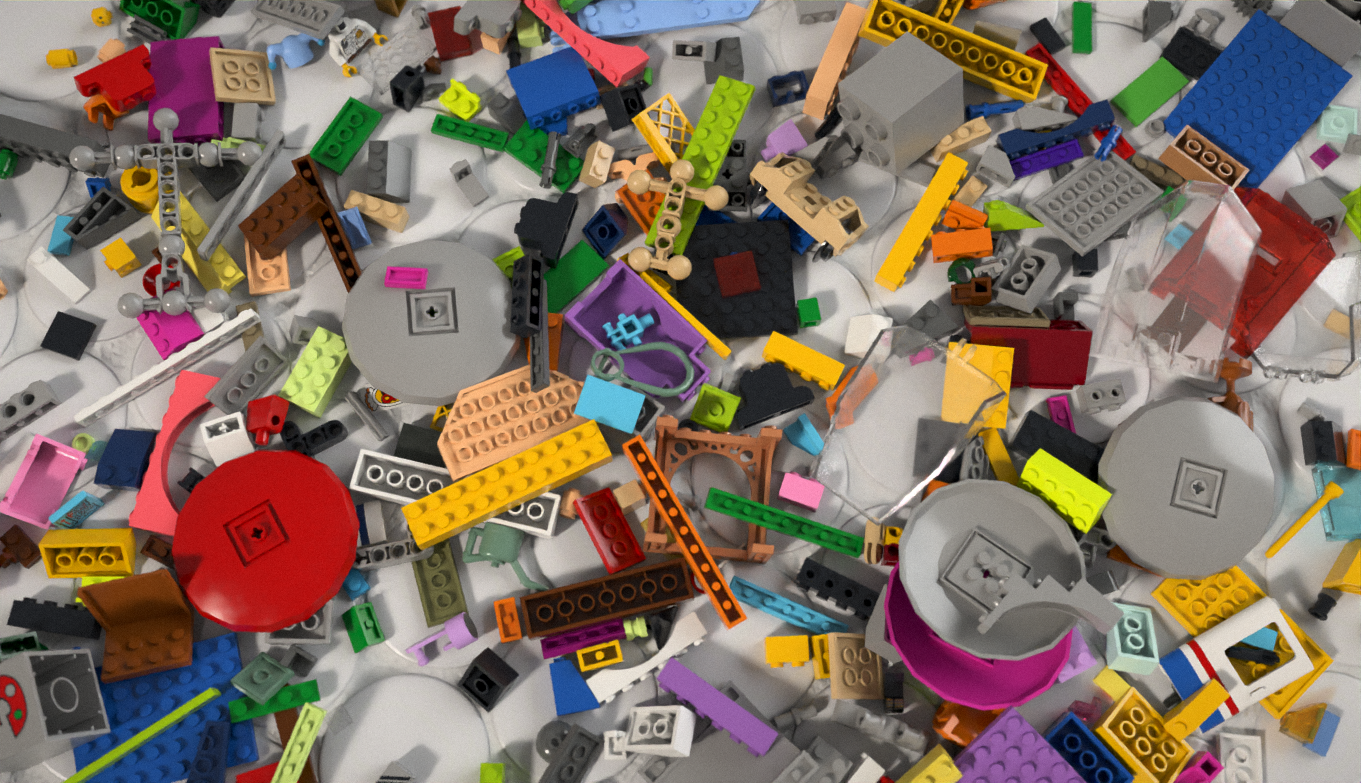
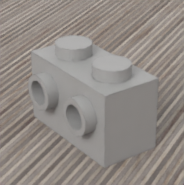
(1101, 396)

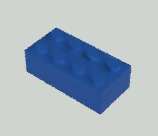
(1084, 751)

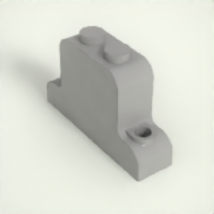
(488, 16)

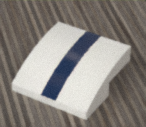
(371, 524)

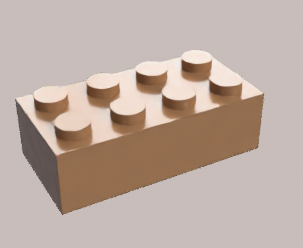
(1201, 160)

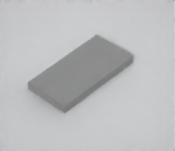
(247, 377)

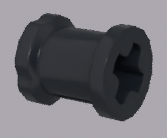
(191, 480)
(1322, 606)

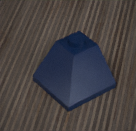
(606, 228)

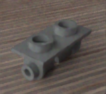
(581, 140)

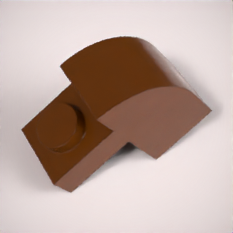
(972, 294)

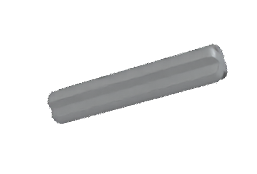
(366, 416)

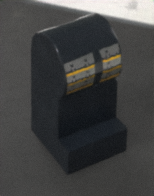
(893, 692)

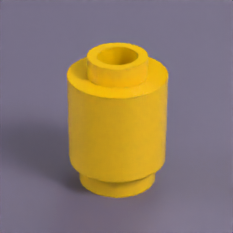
(61, 58)

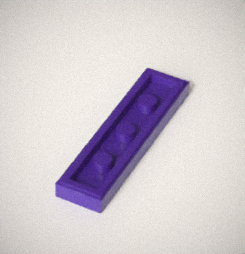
(1046, 159)

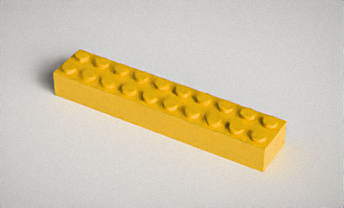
(981, 59)
(507, 484)

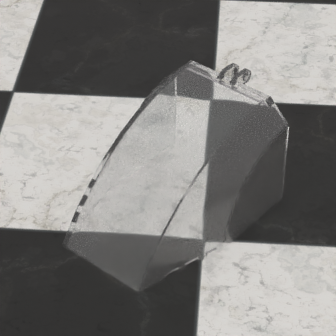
(903, 420)

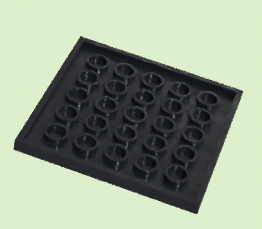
(747, 313)

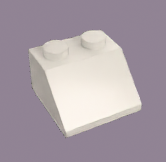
(863, 332)

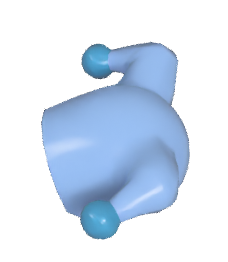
(293, 50)

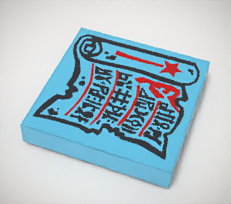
(76, 510)

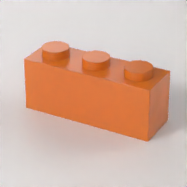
(961, 243)

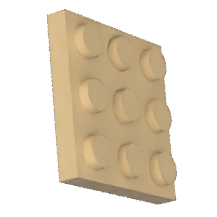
(242, 76)
(854, 668)

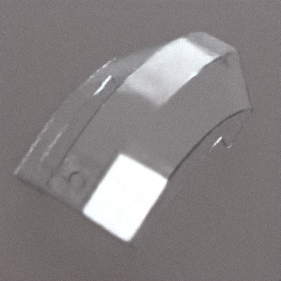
(1178, 283)

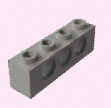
(25, 414)

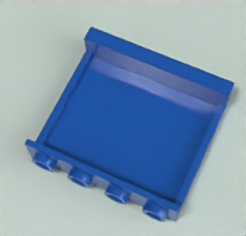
(553, 87)

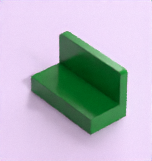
(362, 627)

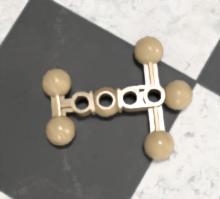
(681, 173)

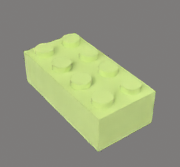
(317, 373)

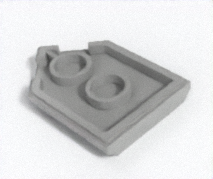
(974, 462)

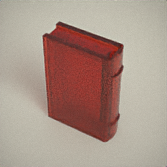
(449, 43)

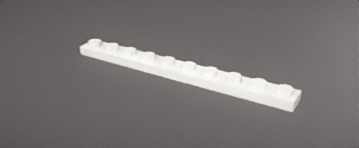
(167, 368)

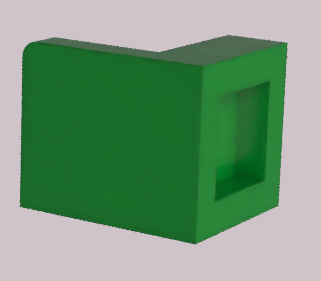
(808, 312)

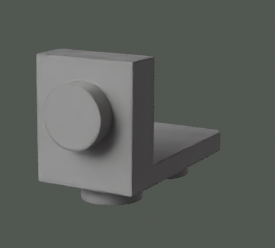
(468, 183)

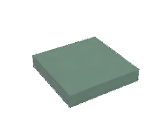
(262, 678)

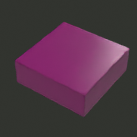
(1324, 156)

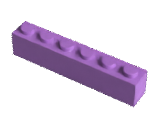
(717, 707)

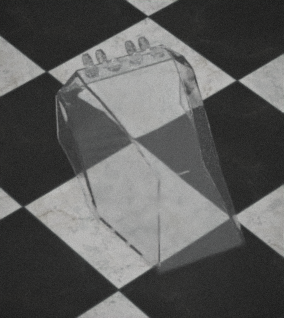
(1303, 342)

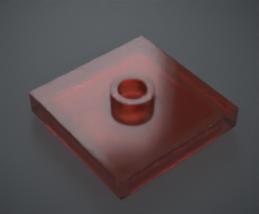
(736, 274)

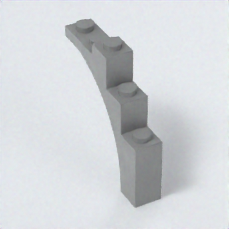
(1077, 599)

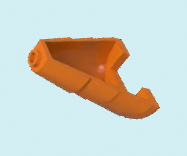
(962, 723)

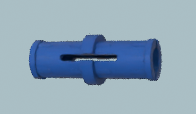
(1108, 143)

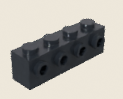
(527, 296)
(837, 588)

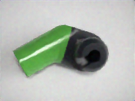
(647, 81)

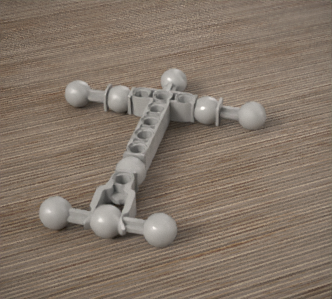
(171, 243)

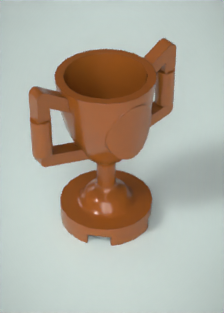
(1230, 400)

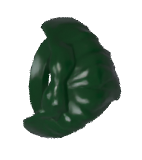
(952, 274)

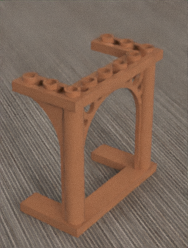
(762, 448)

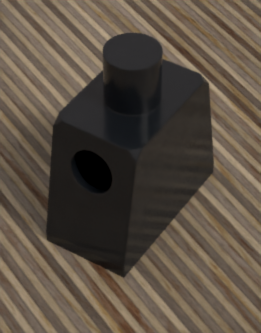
(407, 86)

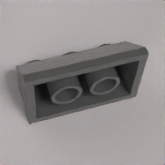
(389, 171)

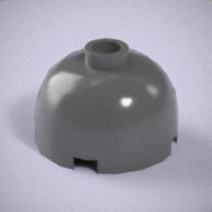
(550, 739)

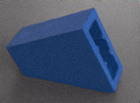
(570, 689)

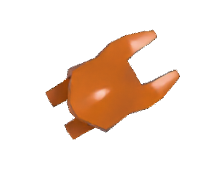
(99, 104)

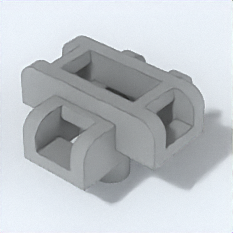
(992, 268)

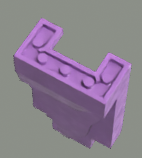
(627, 293)

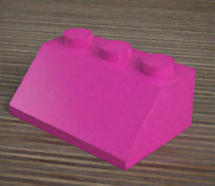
(170, 332)

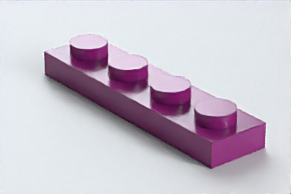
(582, 638)

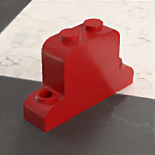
(120, 80)

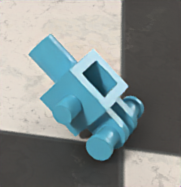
(629, 329)

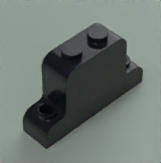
(547, 226)
(769, 395)

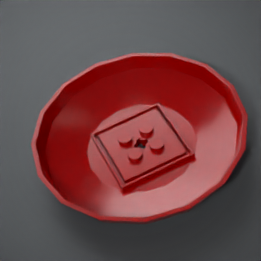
(295, 563)

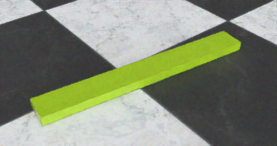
(144, 736)

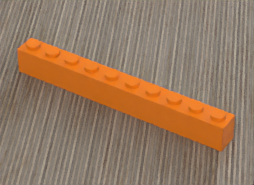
(684, 532)

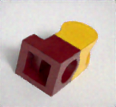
(891, 546)

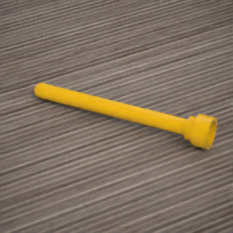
(1331, 492)

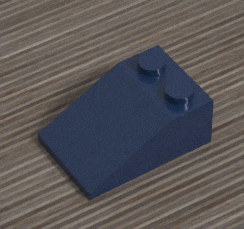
(125, 460)

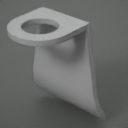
(793, 459)

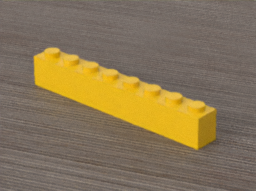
(921, 221)

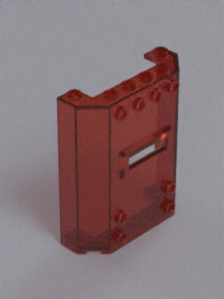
(1272, 289)

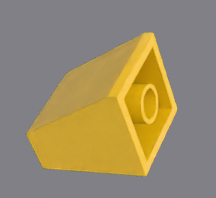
(1346, 571)

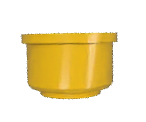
(142, 188)

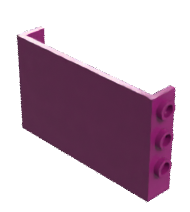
(187, 87)

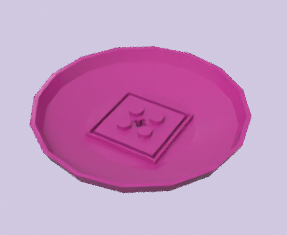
(959, 674)

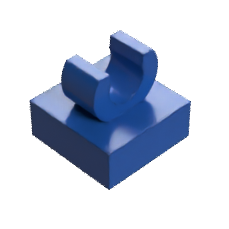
(95, 184)

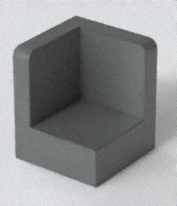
(1064, 305)
(299, 660)

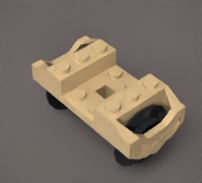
(787, 186)

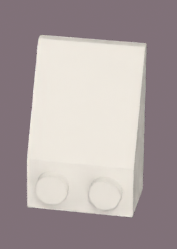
(660, 730)

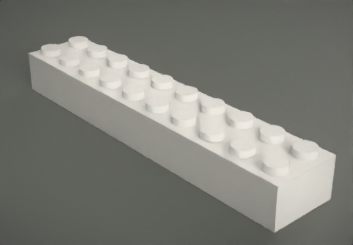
(408, 481)

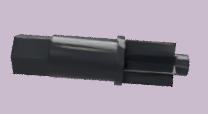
(1258, 656)

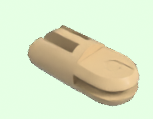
(873, 542)

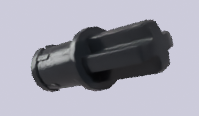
(514, 53)

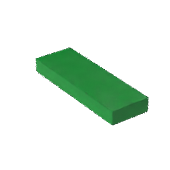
(1081, 27)

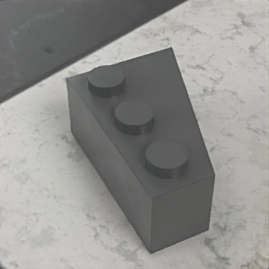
(932, 321)

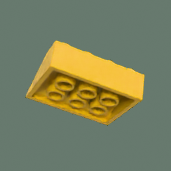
(997, 364)
(1139, 740)

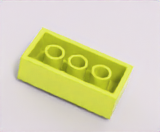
(1064, 490)

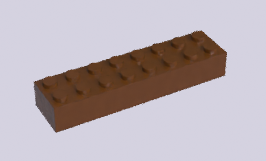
(606, 599)

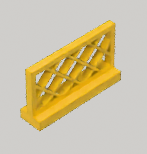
(652, 133)

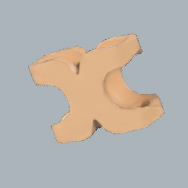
(624, 168)

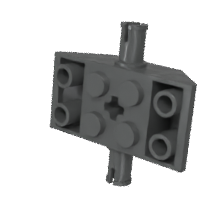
(734, 177)

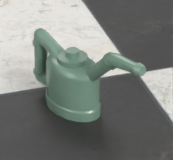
(499, 546)

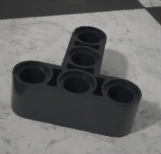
(307, 439)

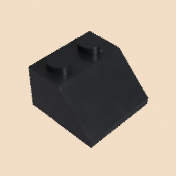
(623, 105)
(1323, 443)
(488, 679)

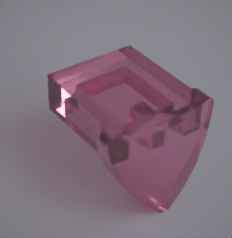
(1086, 711)

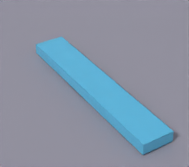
(784, 608)

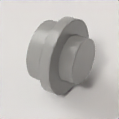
(1154, 128)

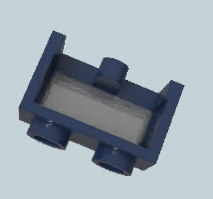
(787, 88)

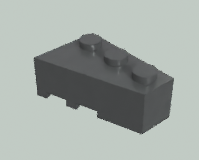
(100, 219)

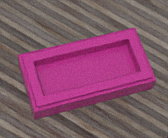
(406, 277)

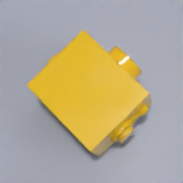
(120, 258)

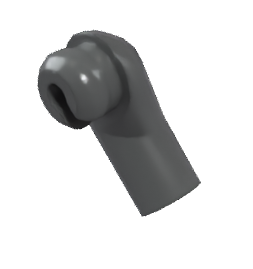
(430, 89)

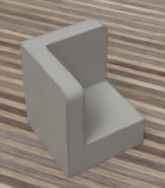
(302, 329)

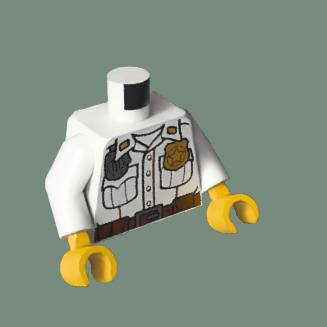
(349, 40)

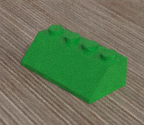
(172, 16)

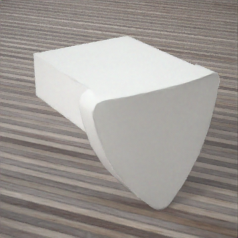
(614, 745)

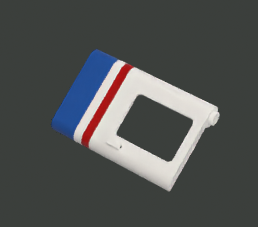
(1205, 658)

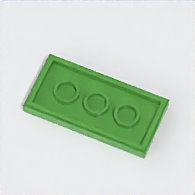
(1149, 91)

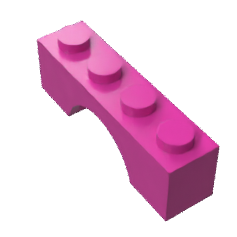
(1200, 769)

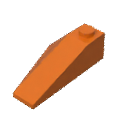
(555, 335)

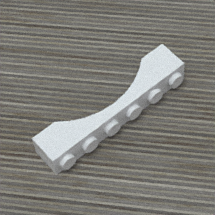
(609, 682)

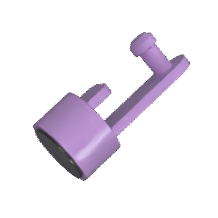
(459, 630)

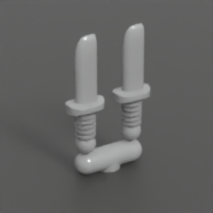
(1206, 16)

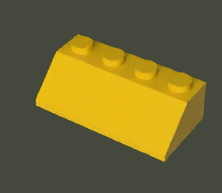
(89, 552)

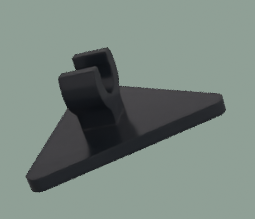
(661, 624)

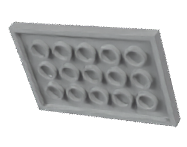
(1094, 201)

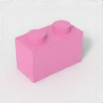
(800, 491)

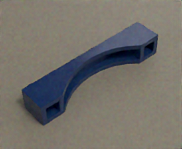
(1019, 142)

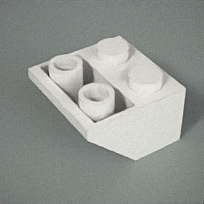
(227, 438)

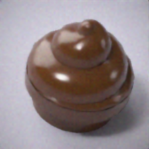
(433, 65)

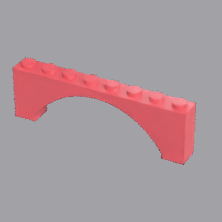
(612, 60)
(154, 505)

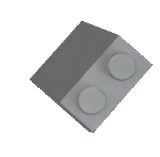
(1317, 206)

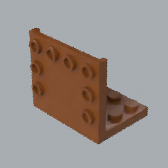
(144, 623)

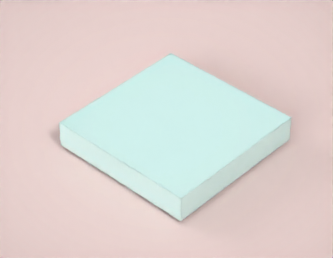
(1336, 123)

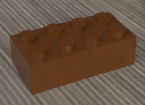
(283, 217)

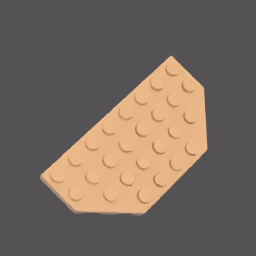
(505, 419)

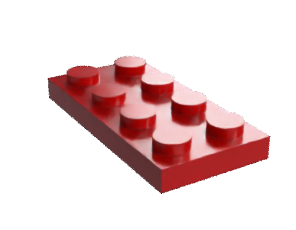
(609, 531)

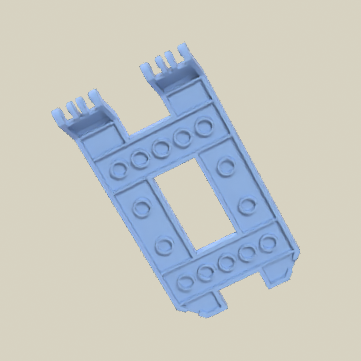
(637, 17)

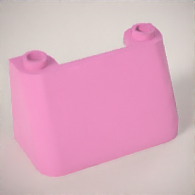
(42, 481)

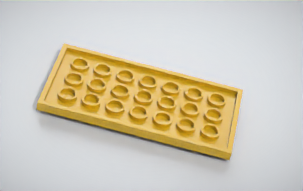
(1209, 601)

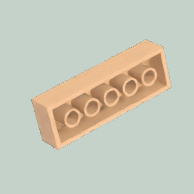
(835, 62)

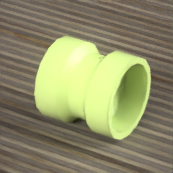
(635, 628)

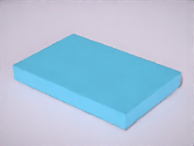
(609, 404)

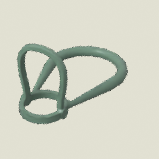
(646, 387)

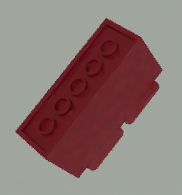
(1042, 355)

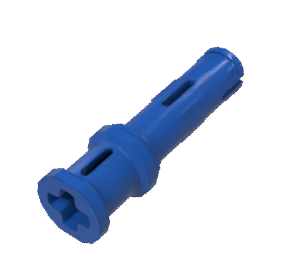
(986, 109)

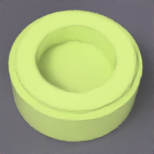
(82, 442)

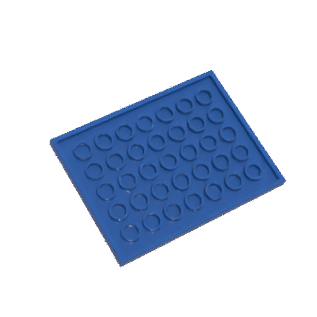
(1259, 96)
(144, 700)

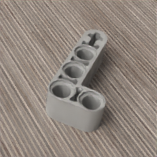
(391, 555)

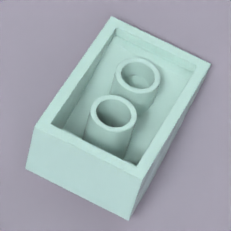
(1132, 642)

